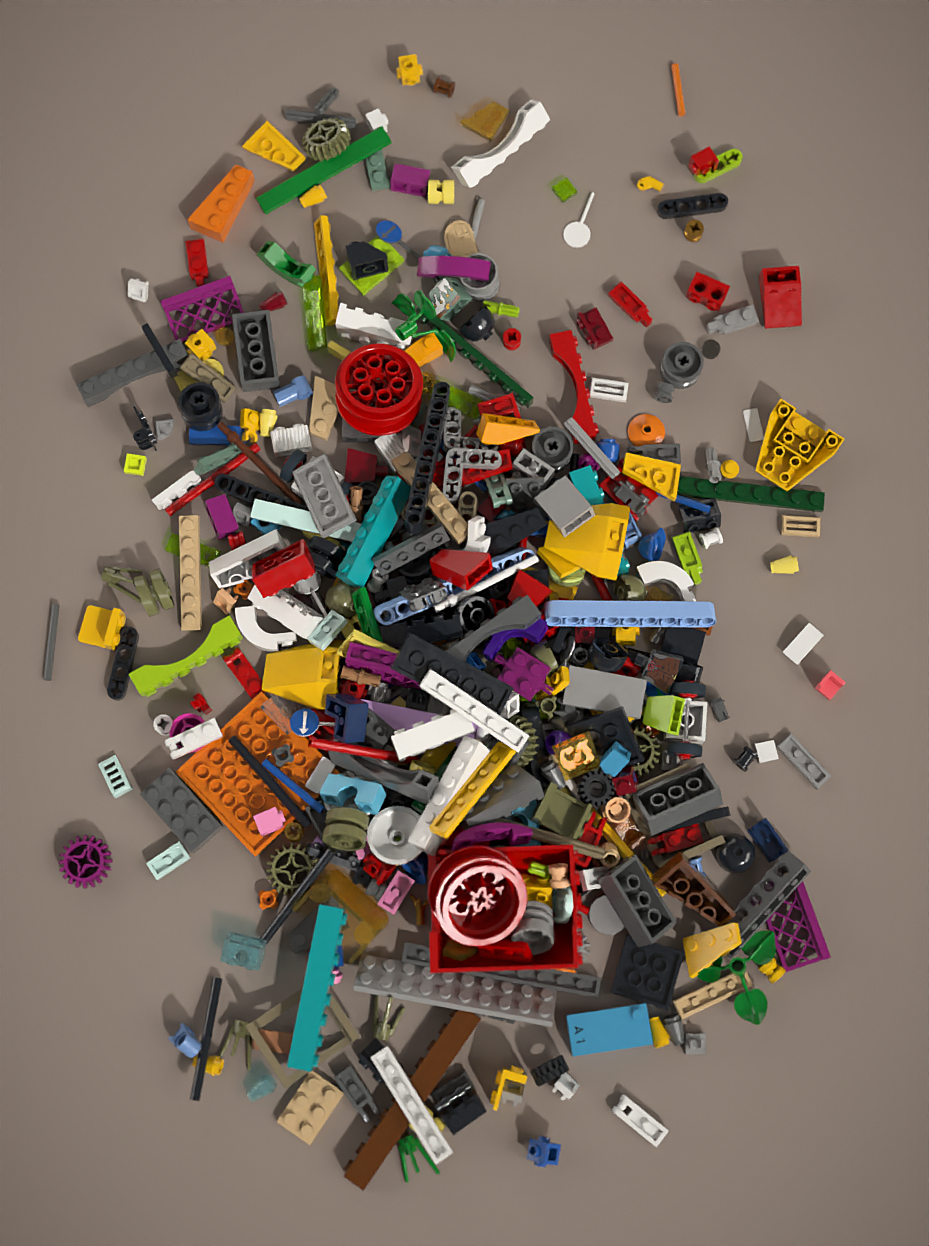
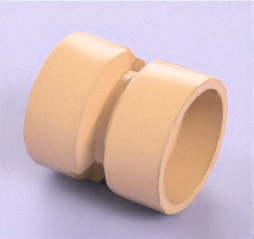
(615, 810)

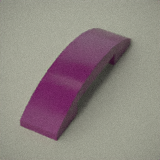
(454, 267)
(514, 833)

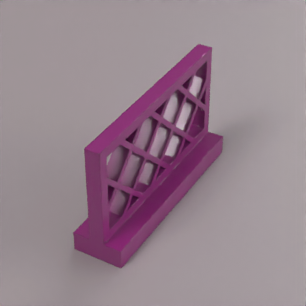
(196, 295)
(377, 662)
(812, 926)

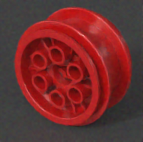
(388, 364)
(454, 878)

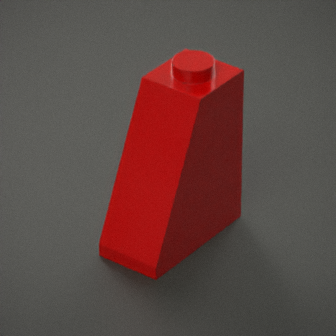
(461, 567)

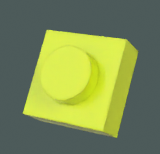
(135, 464)

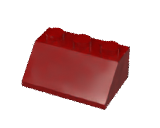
(283, 569)

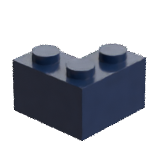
(349, 717)

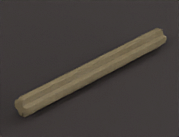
(555, 839)

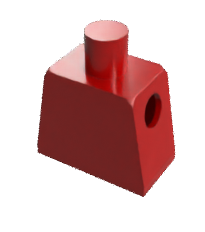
(527, 585)

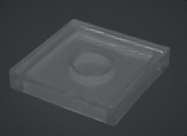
(281, 710)

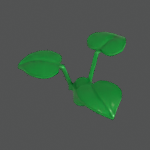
(409, 327)
(753, 1004)

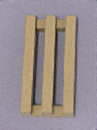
(784, 525)

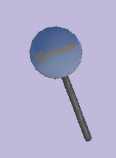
(391, 233)

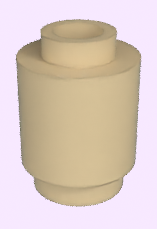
(611, 855)

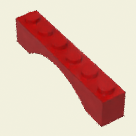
(564, 351)

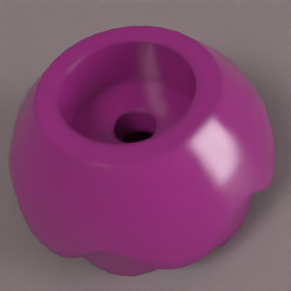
(587, 460)

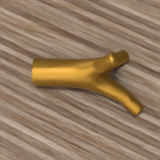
(419, 907)

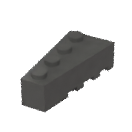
(506, 793)

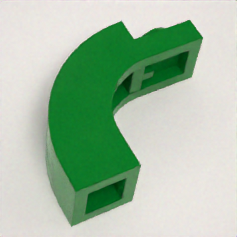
(285, 265)

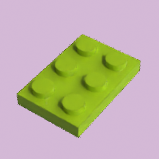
(366, 284)

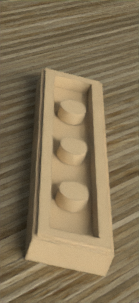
(710, 994)

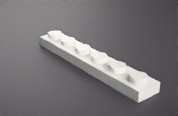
(474, 710)
(412, 1105)

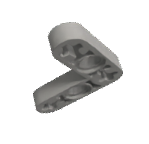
(456, 438)
(463, 462)

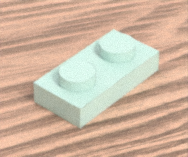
(327, 630)
(168, 860)

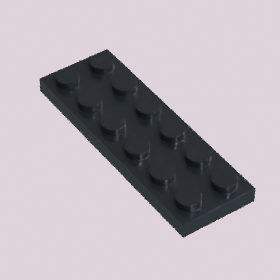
(419, 656)

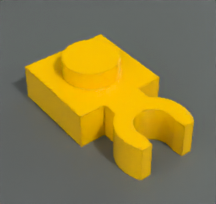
(250, 422)

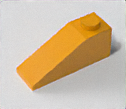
(425, 349)
(502, 429)

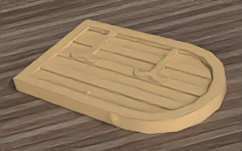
(460, 239)

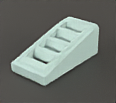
(123, 789)

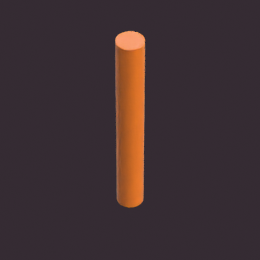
(678, 89)

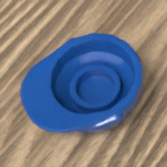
(652, 545)
(417, 868)

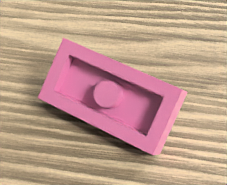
(396, 892)

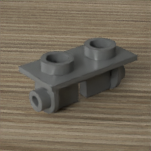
(638, 501)

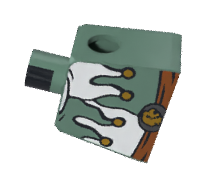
(448, 297)

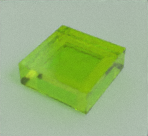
(564, 190)

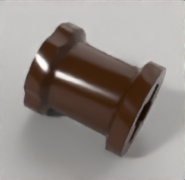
(444, 87)

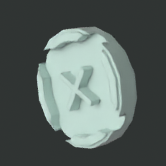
(562, 904)

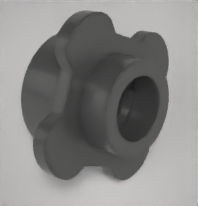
(282, 750)

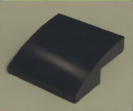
(684, 643)

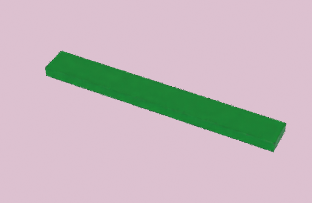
(323, 170)

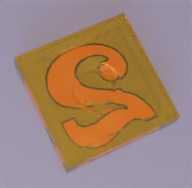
(576, 756)

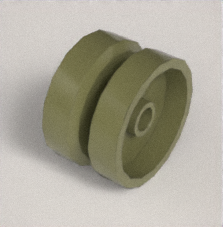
(156, 591)
(345, 829)

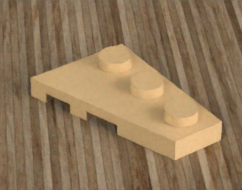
(324, 409)

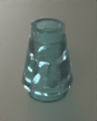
(262, 1087)

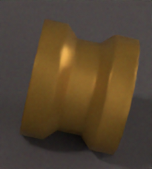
(693, 235)

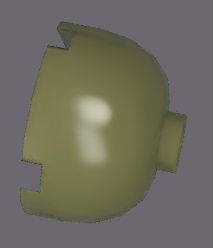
(629, 588)
(340, 600)
(545, 655)

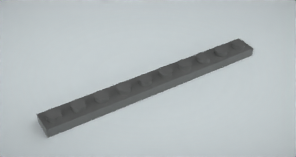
(544, 978)

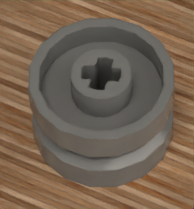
(681, 365)
(559, 442)

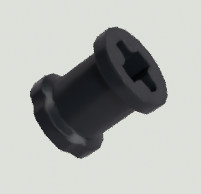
(745, 759)

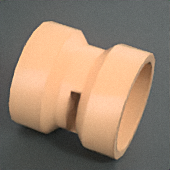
(559, 875)

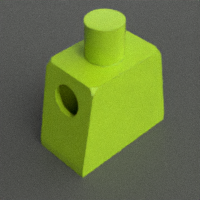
(664, 713)

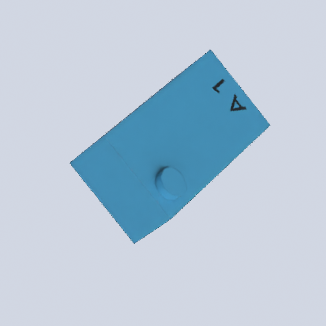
(609, 1029)

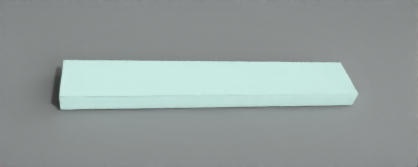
(296, 519)

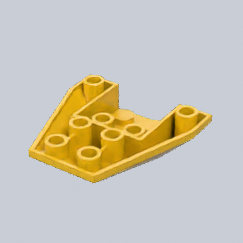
(793, 447)
(596, 543)
(303, 673)

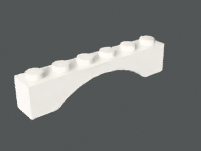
(529, 120)
(462, 765)

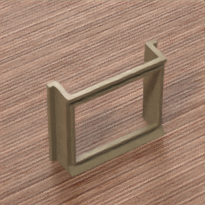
(658, 861)
(334, 1010)

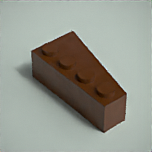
(689, 886)

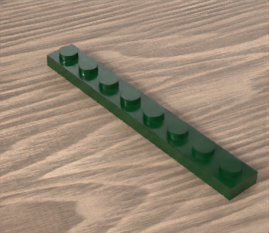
(480, 362)
(751, 494)

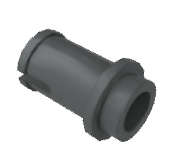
(719, 709)

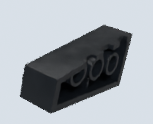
(513, 528)

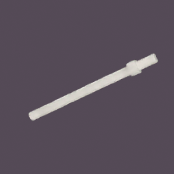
(453, 600)

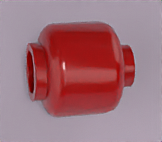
(514, 446)

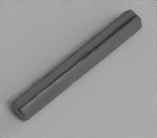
(311, 117)

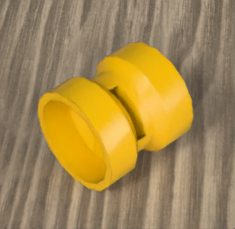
(772, 971)

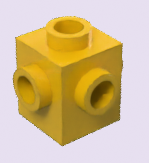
(409, 70)
(200, 345)
(626, 635)

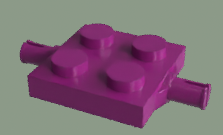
(524, 674)

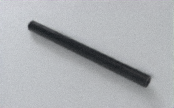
(270, 781)
(298, 894)
(206, 1039)

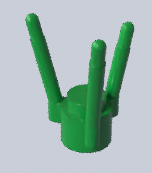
(408, 1146)

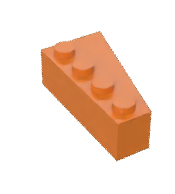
(223, 204)

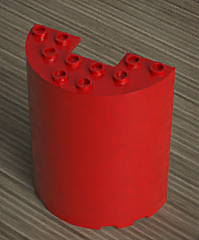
(566, 937)

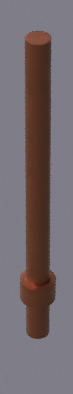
(233, 437)

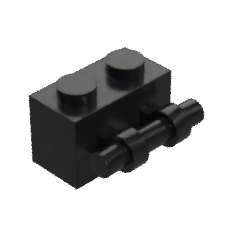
(394, 586)
(463, 1113)

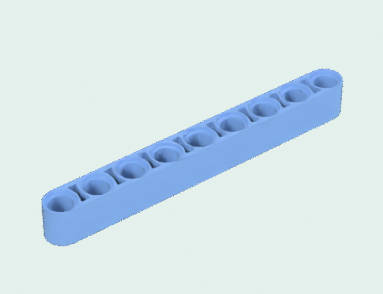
(392, 605)
(629, 613)

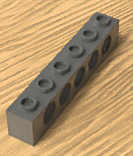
(770, 900)

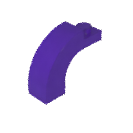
(534, 633)

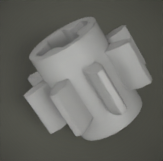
(380, 693)

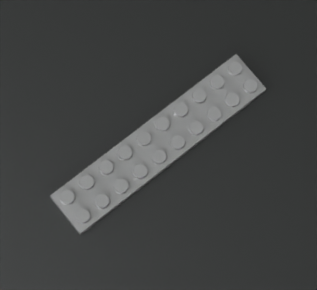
(455, 990)

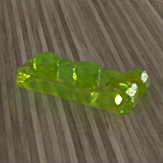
(459, 400)
(173, 547)

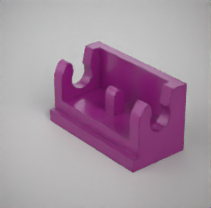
(410, 180)
(221, 516)

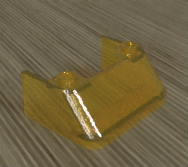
(366, 911)

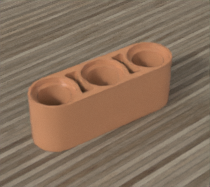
(276, 1040)

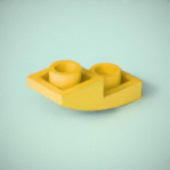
(558, 681)

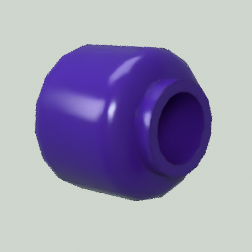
(555, 738)

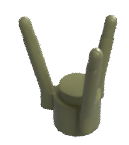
(114, 575)
(546, 706)
(382, 1029)
(239, 1031)

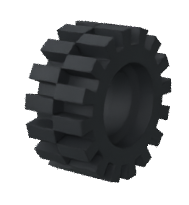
(583, 788)
(549, 1070)

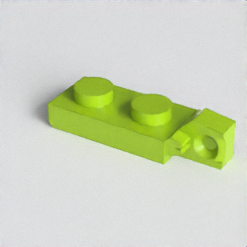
(688, 556)

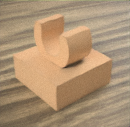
(225, 601)

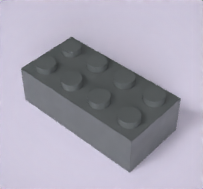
(255, 351)
(677, 799)
(181, 810)
(637, 901)

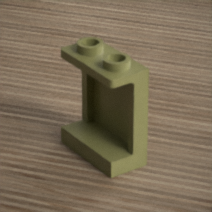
(561, 813)

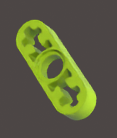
(723, 158)

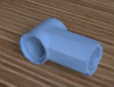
(297, 389)

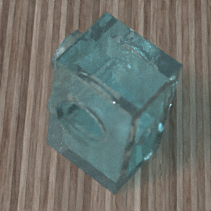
(252, 946)

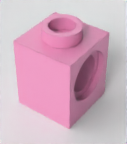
(269, 821)

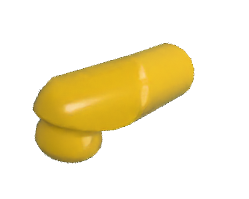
(649, 182)

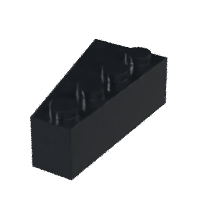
(425, 625)

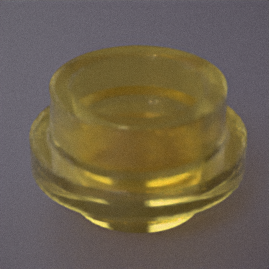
(224, 336)

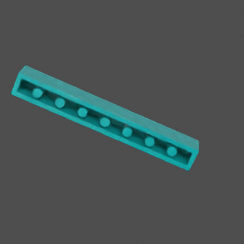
(316, 988)

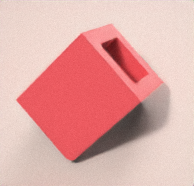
(829, 685)

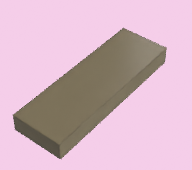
(203, 373)

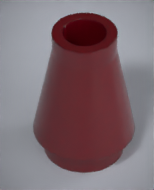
(274, 302)

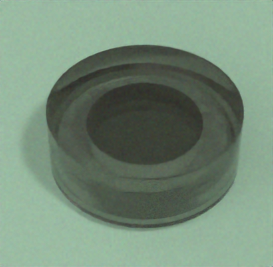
(710, 349)

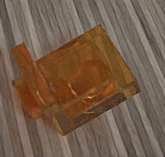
(629, 833)

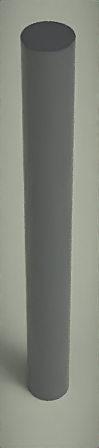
(51, 642)

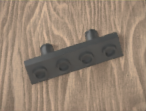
(410, 549)

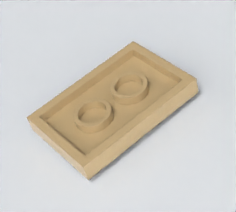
(310, 1107)

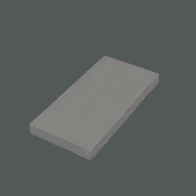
(324, 496)
(604, 691)

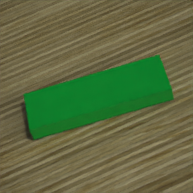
(366, 614)

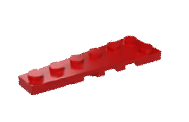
(470, 475)

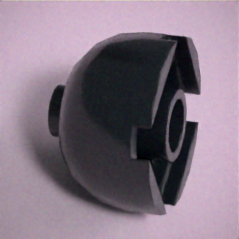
(479, 325)
(474, 611)
(607, 656)
(735, 854)

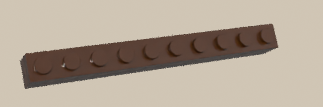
(424, 1080)

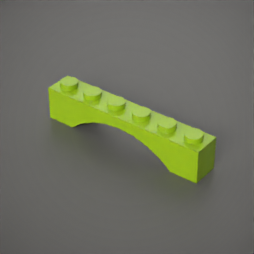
(151, 677)

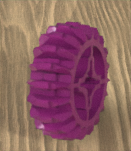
(68, 857)

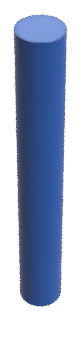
(691, 503)

